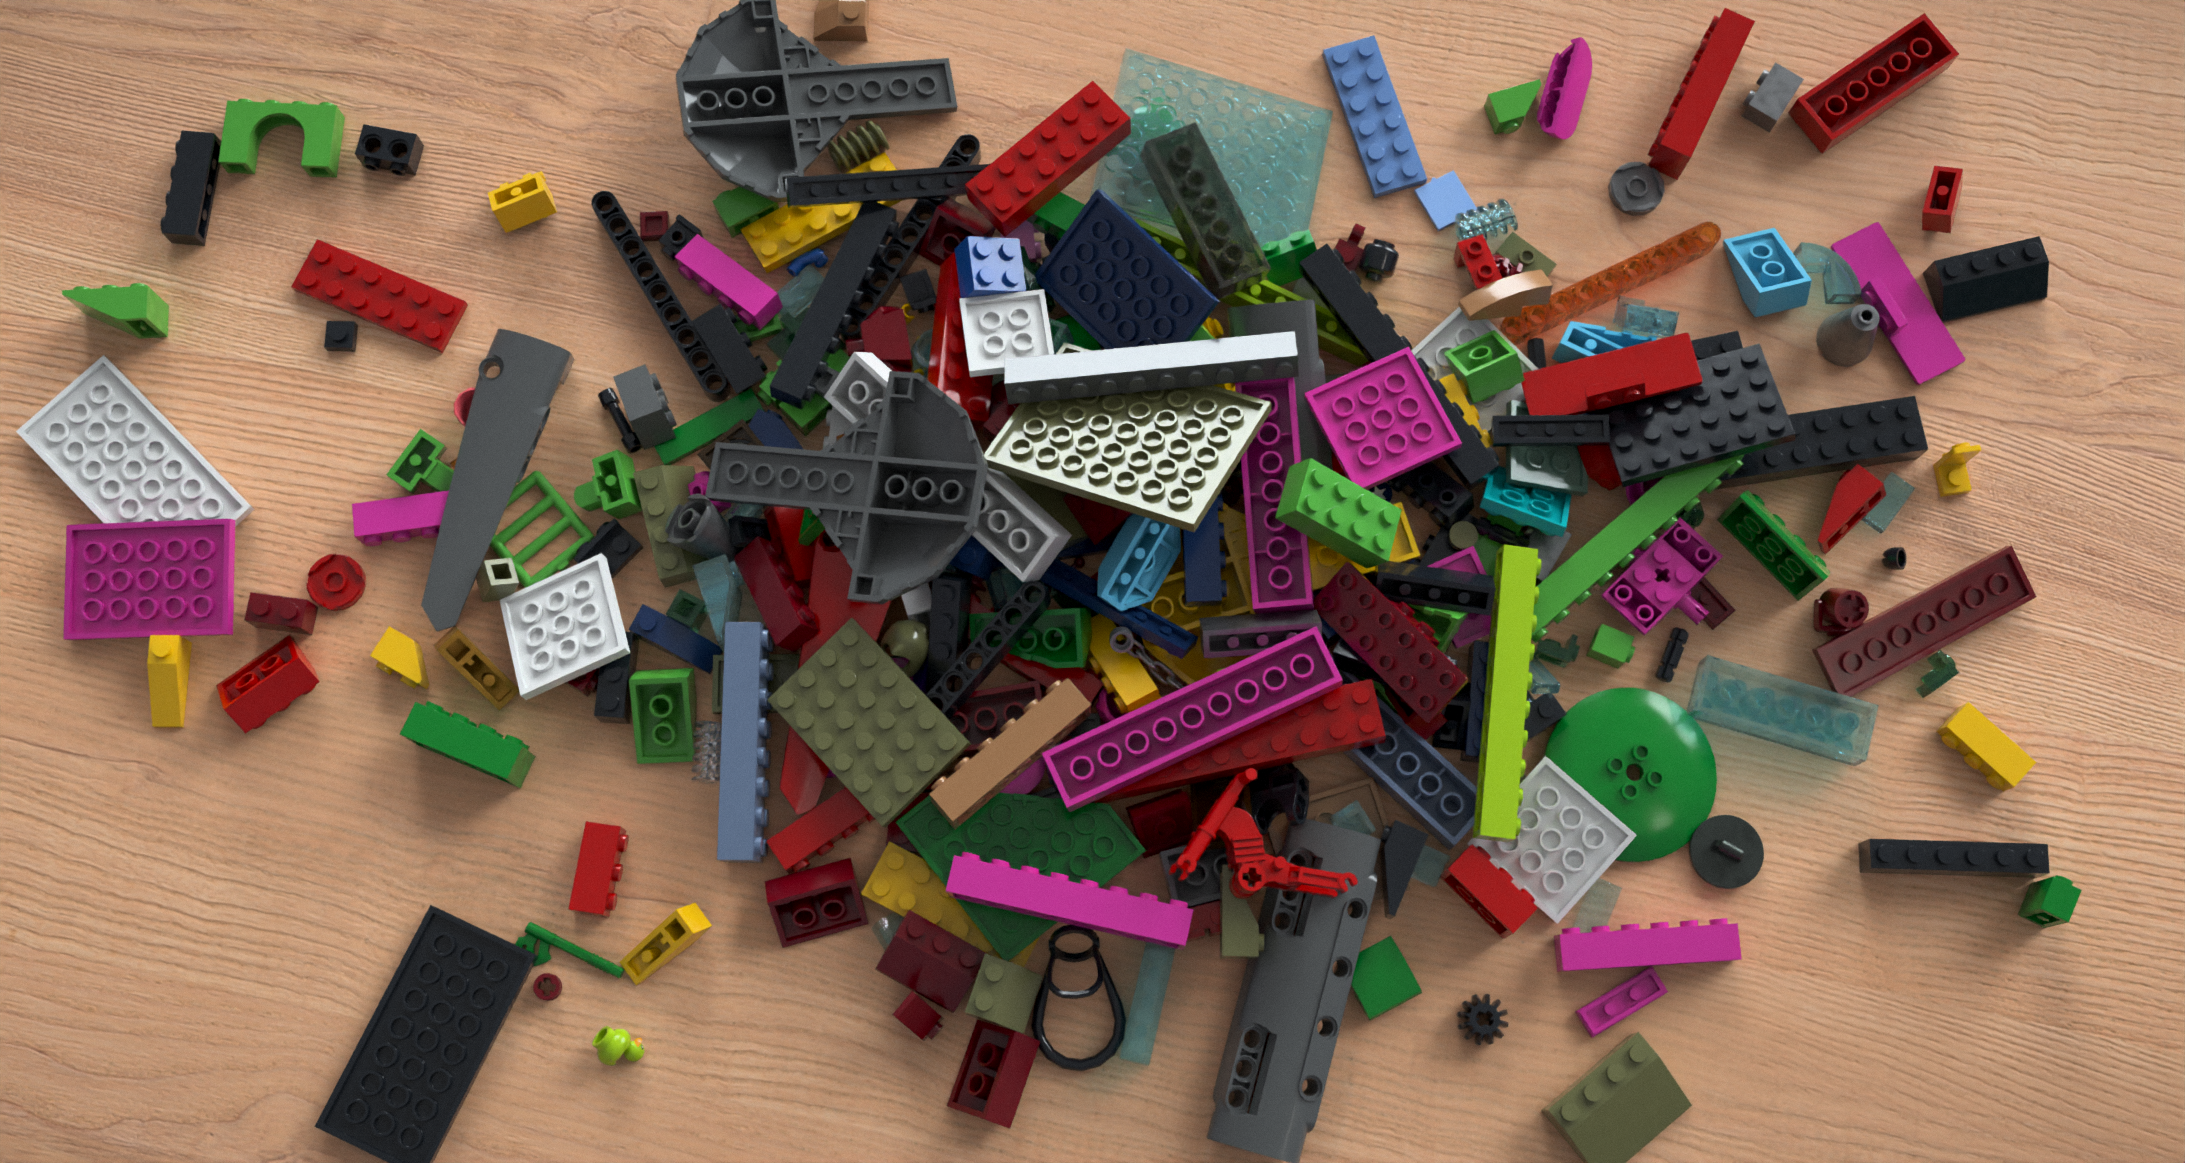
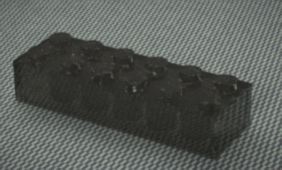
(1204, 211)

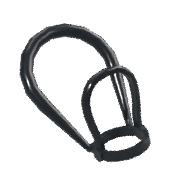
(1103, 976)

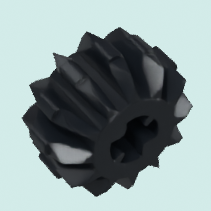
(1493, 1017)

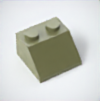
(1003, 994)

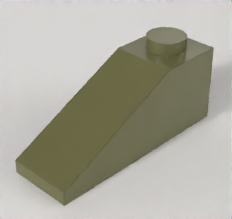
(1238, 925)

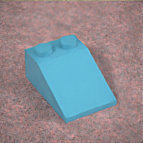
(1767, 272)

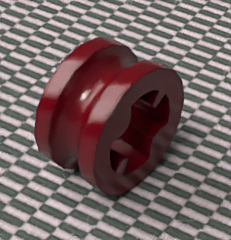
(541, 993)

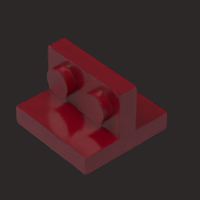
(1162, 822)

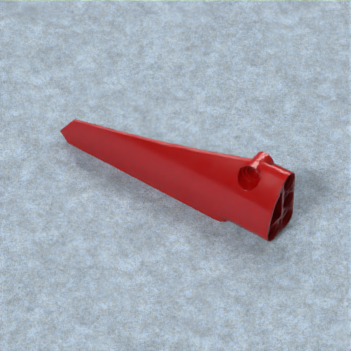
(830, 580)

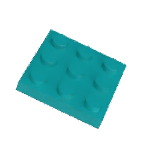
(1526, 505)

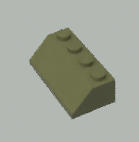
(659, 493)

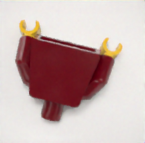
(887, 338)

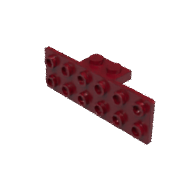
(1390, 641)

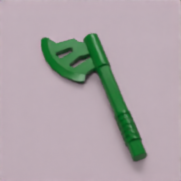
(548, 938)

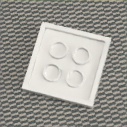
(1004, 328)

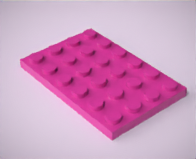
(149, 579)

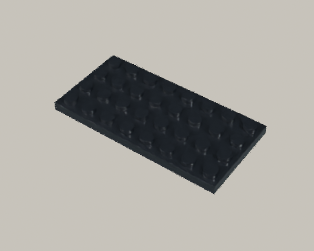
(426, 1040)

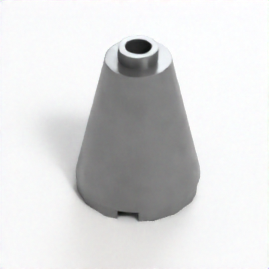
(1848, 335)
(701, 529)

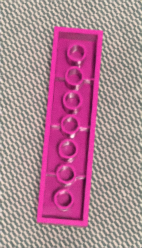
(1276, 551)
(1069, 902)

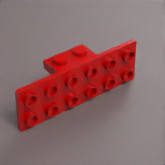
(1612, 377)

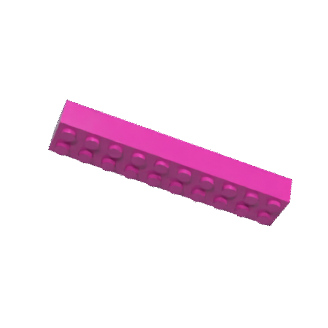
(1192, 719)

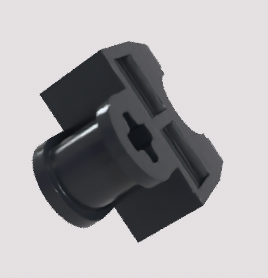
(1277, 792)

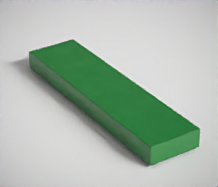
(708, 427)

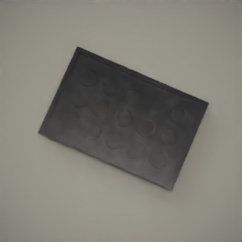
(1699, 425)

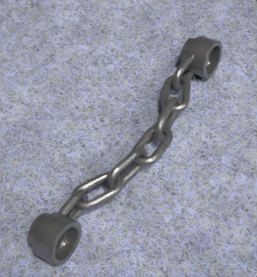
(1125, 645)

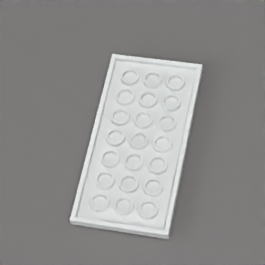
(127, 454)

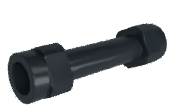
(610, 402)

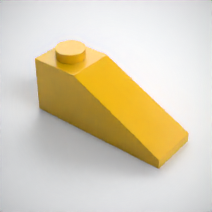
(168, 679)
(665, 942)

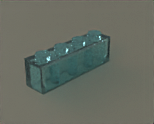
(1147, 1004)

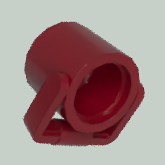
(1841, 608)

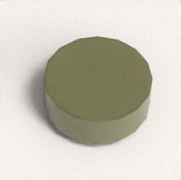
(1462, 535)

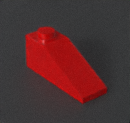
(1852, 500)

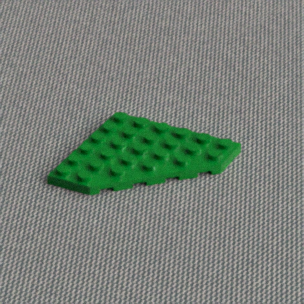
(1026, 832)

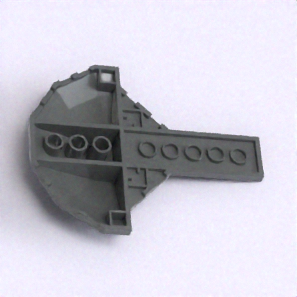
(771, 102)
(889, 492)

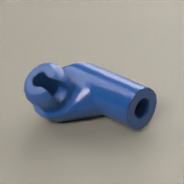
(813, 256)

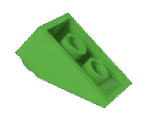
(663, 714)

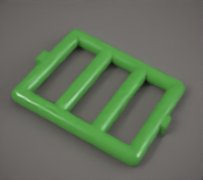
(569, 519)

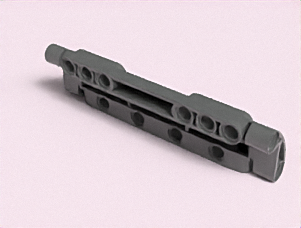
(1290, 994)

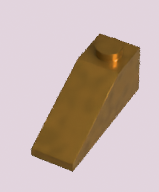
(476, 667)

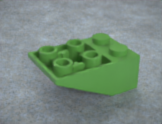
(129, 309)

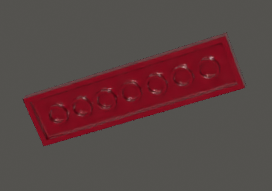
(1924, 623)

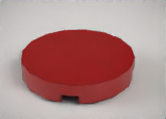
(336, 582)

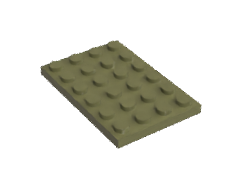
(868, 722)

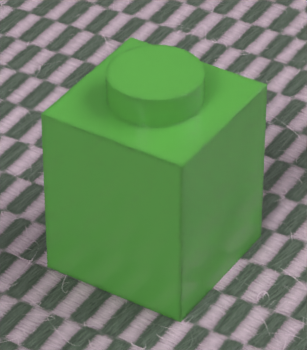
(1611, 646)

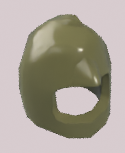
(910, 641)

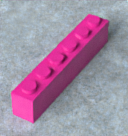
(1647, 946)

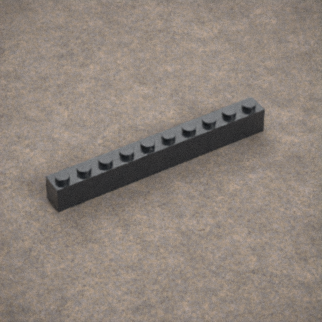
(1377, 339)

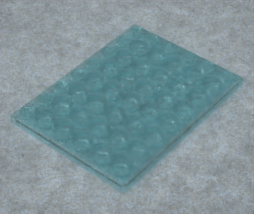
(1261, 141)

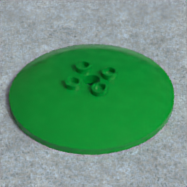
(1667, 746)

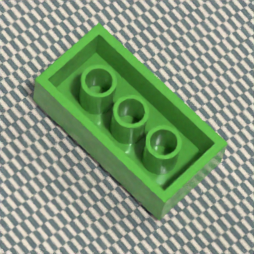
(1338, 513)

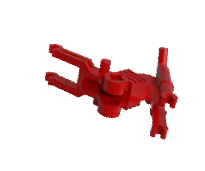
(1247, 854)

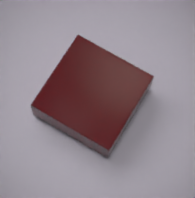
(653, 225)

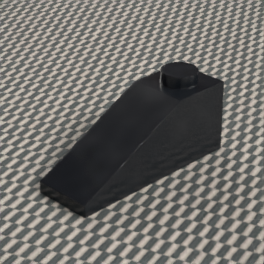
(1398, 860)

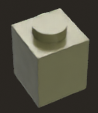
(497, 579)

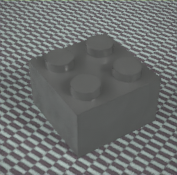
(646, 406)

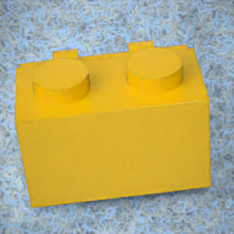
(522, 201)

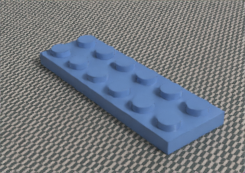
(1374, 116)

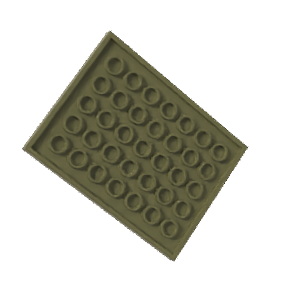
(1133, 451)

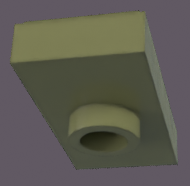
(1522, 252)

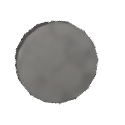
(1636, 188)

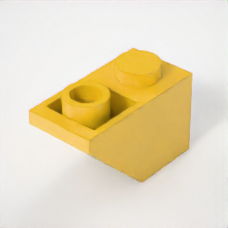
(403, 656)

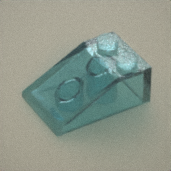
(721, 592)

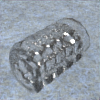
(709, 752)

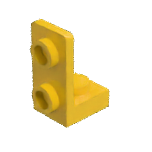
(1952, 470)

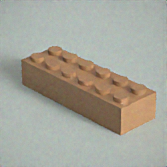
(1010, 753)

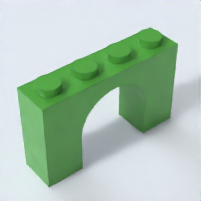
(250, 121)

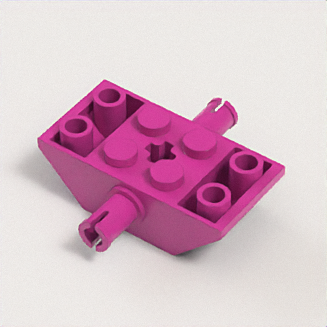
(1681, 562)

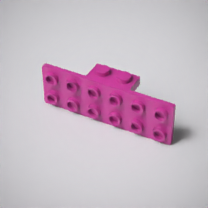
(1902, 306)

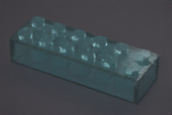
(1782, 710)

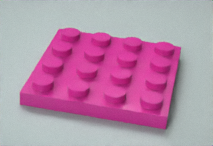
(1383, 420)

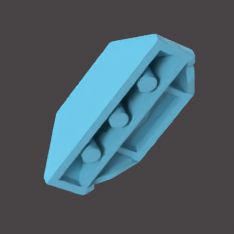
(1138, 562)

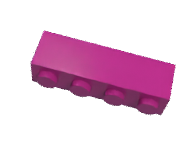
(728, 282)
(399, 518)

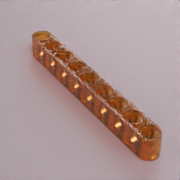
(1619, 276)

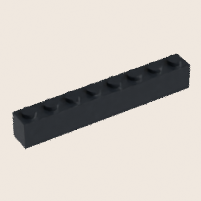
(833, 304)

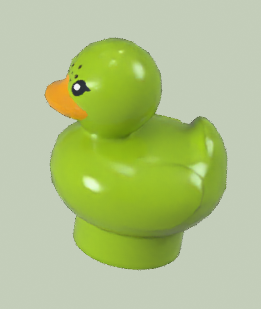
(615, 1043)

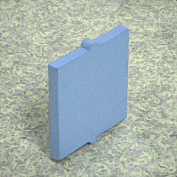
(1444, 199)

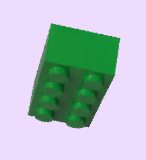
(466, 744)

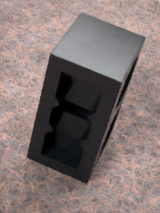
(391, 145)

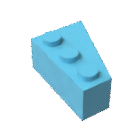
(1587, 340)

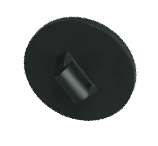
(1726, 851)

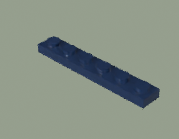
(1137, 619)

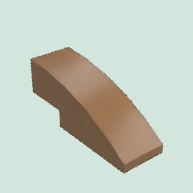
(1507, 296)

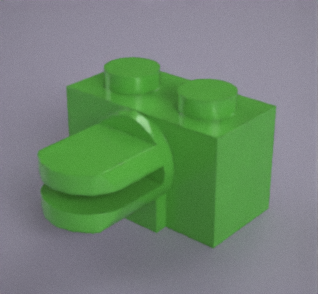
(421, 465)
(611, 486)

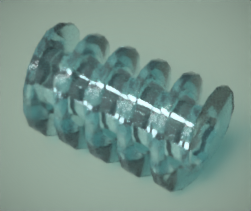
(1486, 220)

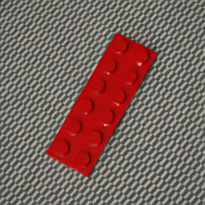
(379, 296)

